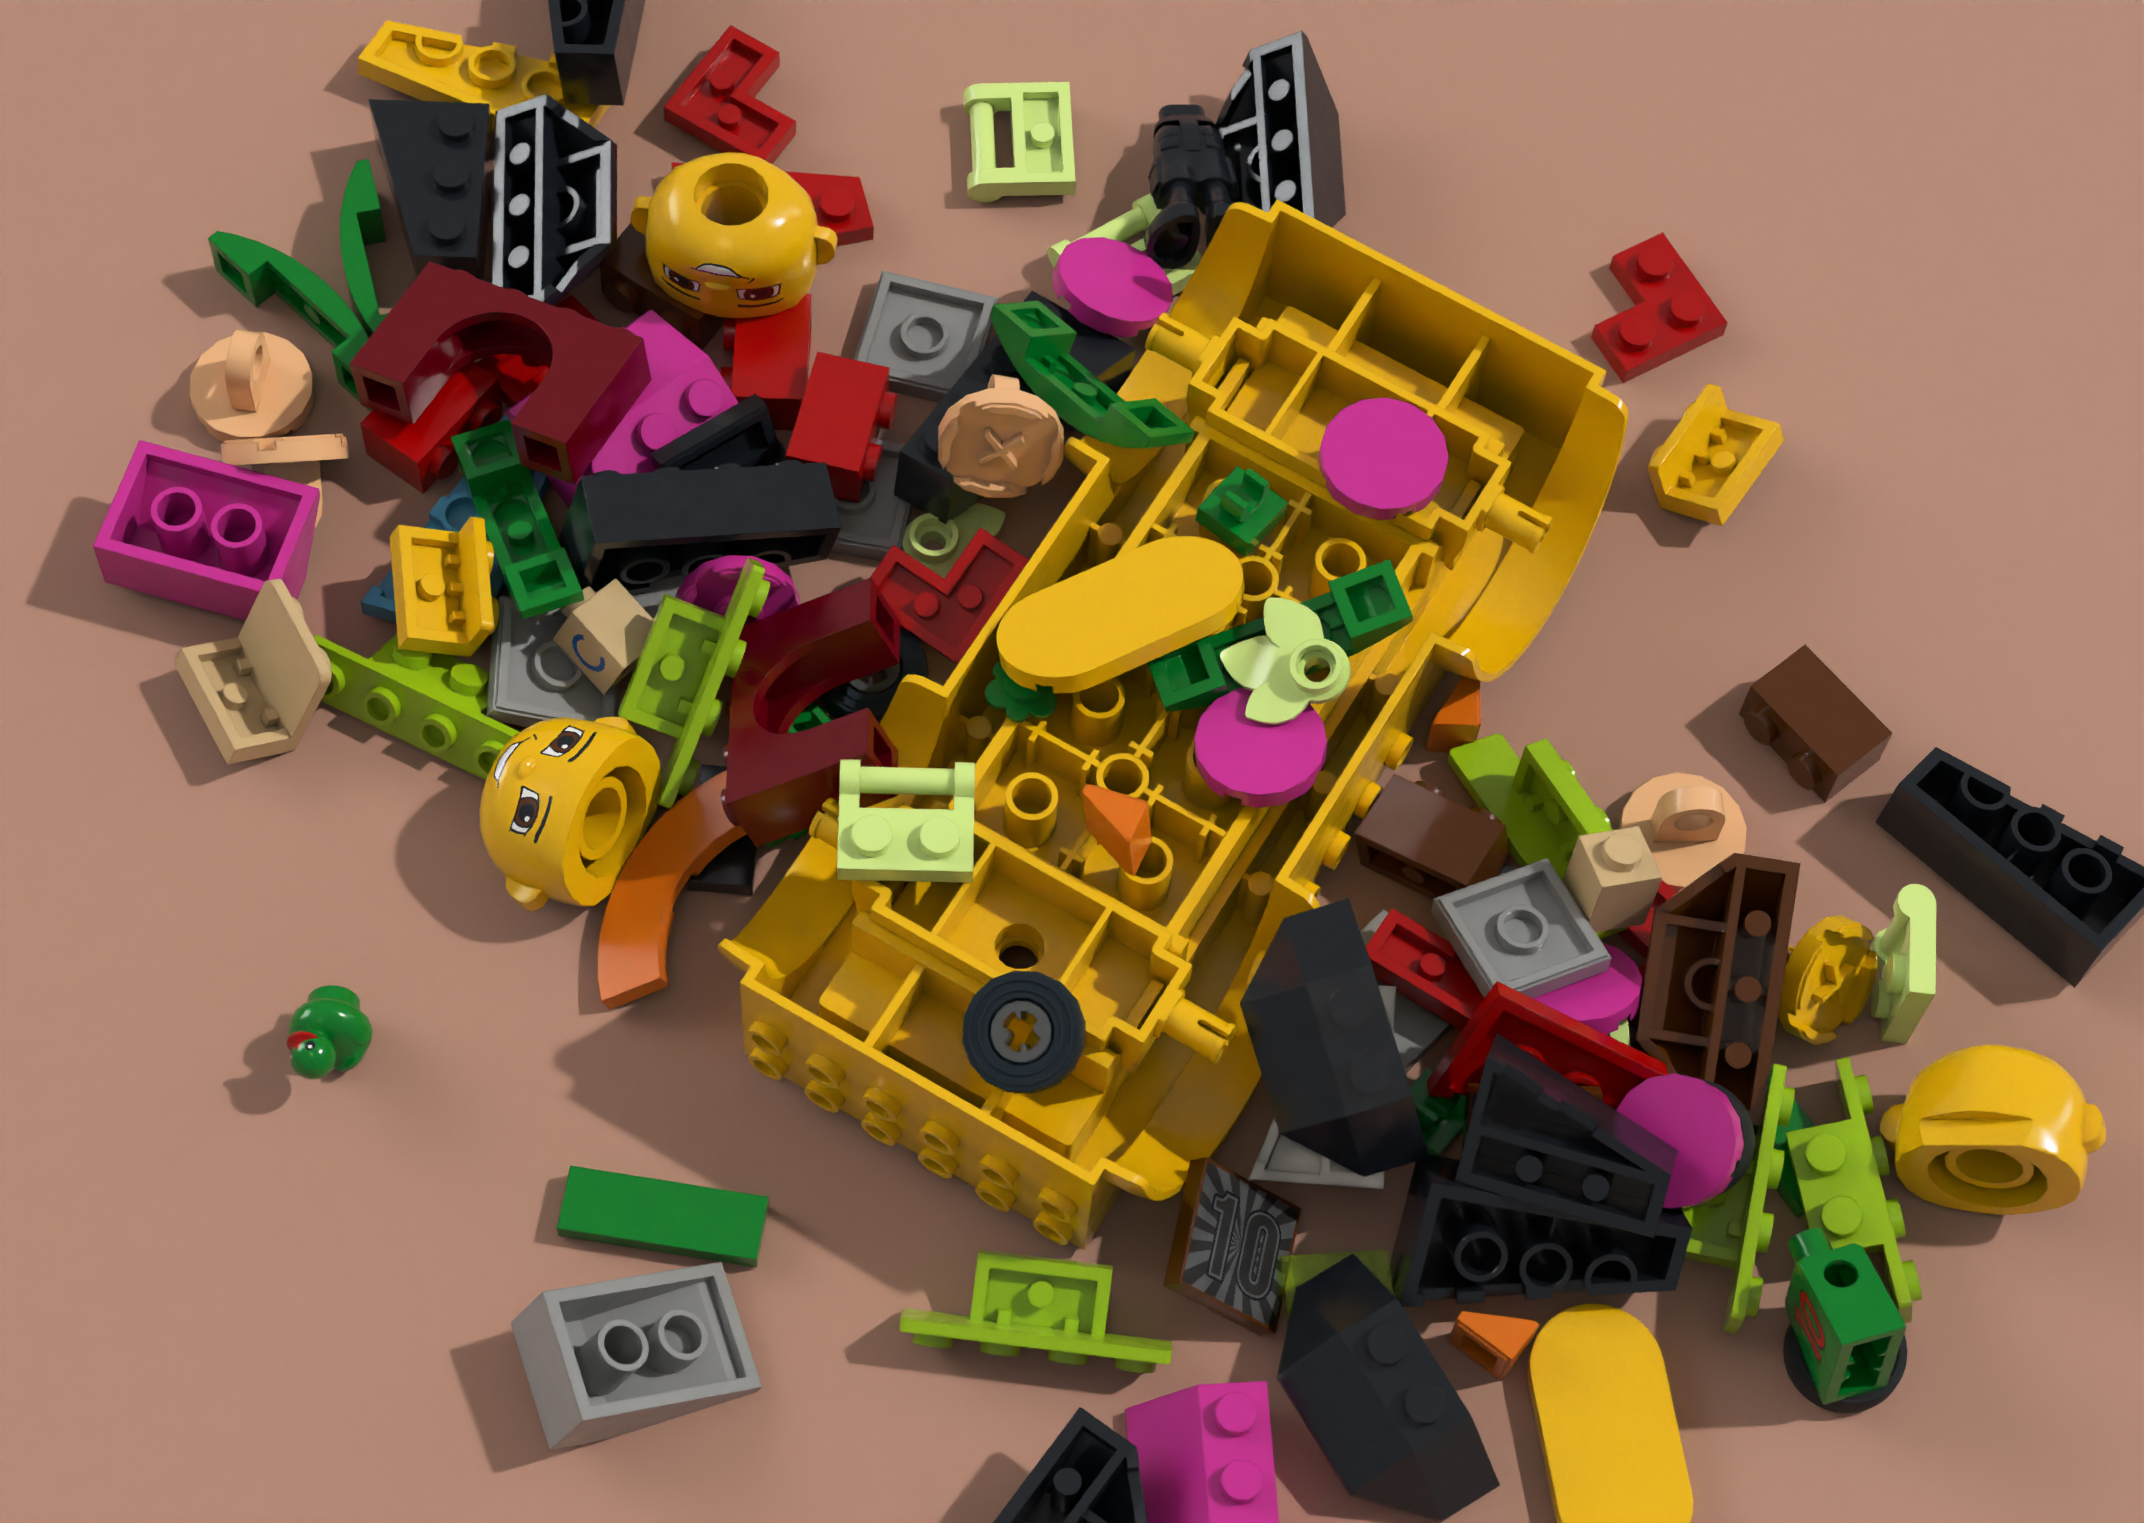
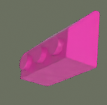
(680, 397)
(205, 531)
(1206, 1454)

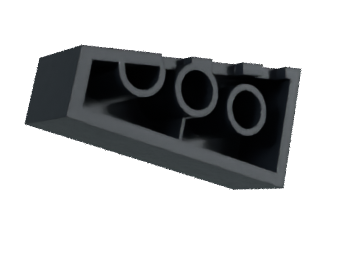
(595, 48)
(919, 472)
(678, 519)
(2018, 863)
(1485, 1244)

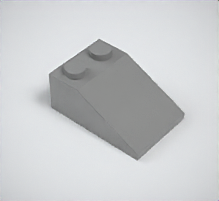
(633, 1352)

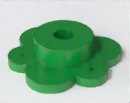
(1017, 700)

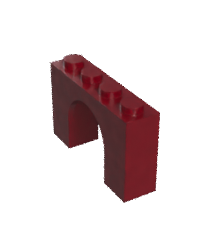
(457, 319)
(788, 662)

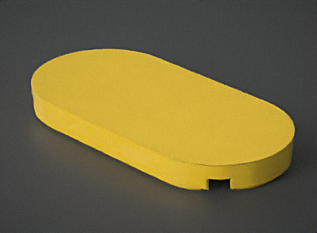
(1120, 614)
(1607, 1420)

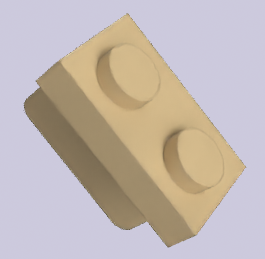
(262, 684)

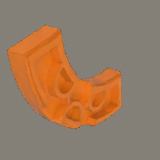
(642, 900)

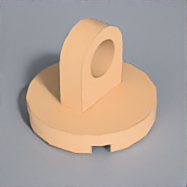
(252, 387)
(1000, 440)
(288, 457)
(1686, 825)

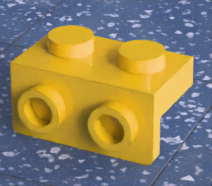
(1712, 458)
(443, 588)

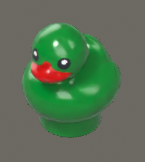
(328, 1033)

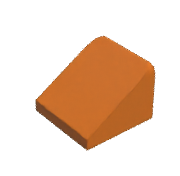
(1458, 718)
(1118, 824)
(1492, 1340)

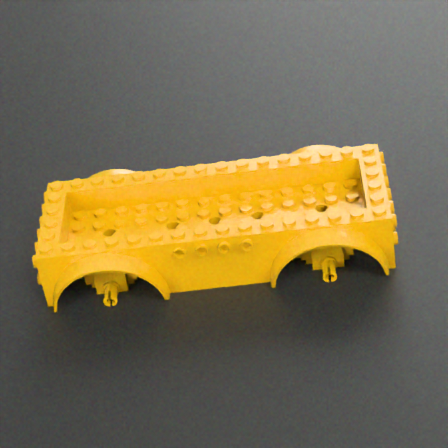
(870, 980)

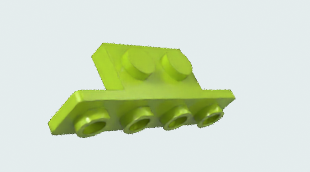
(683, 670)
(421, 700)
(1532, 797)
(1842, 1188)
(1733, 1224)
(1041, 1307)

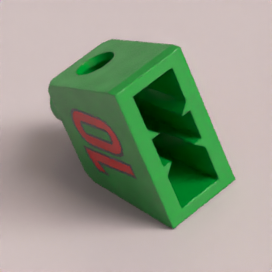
(1841, 1317)

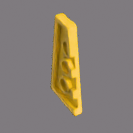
(443, 69)

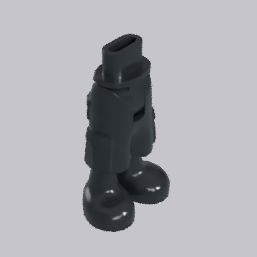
(1187, 174)

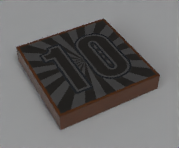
(1231, 1246)

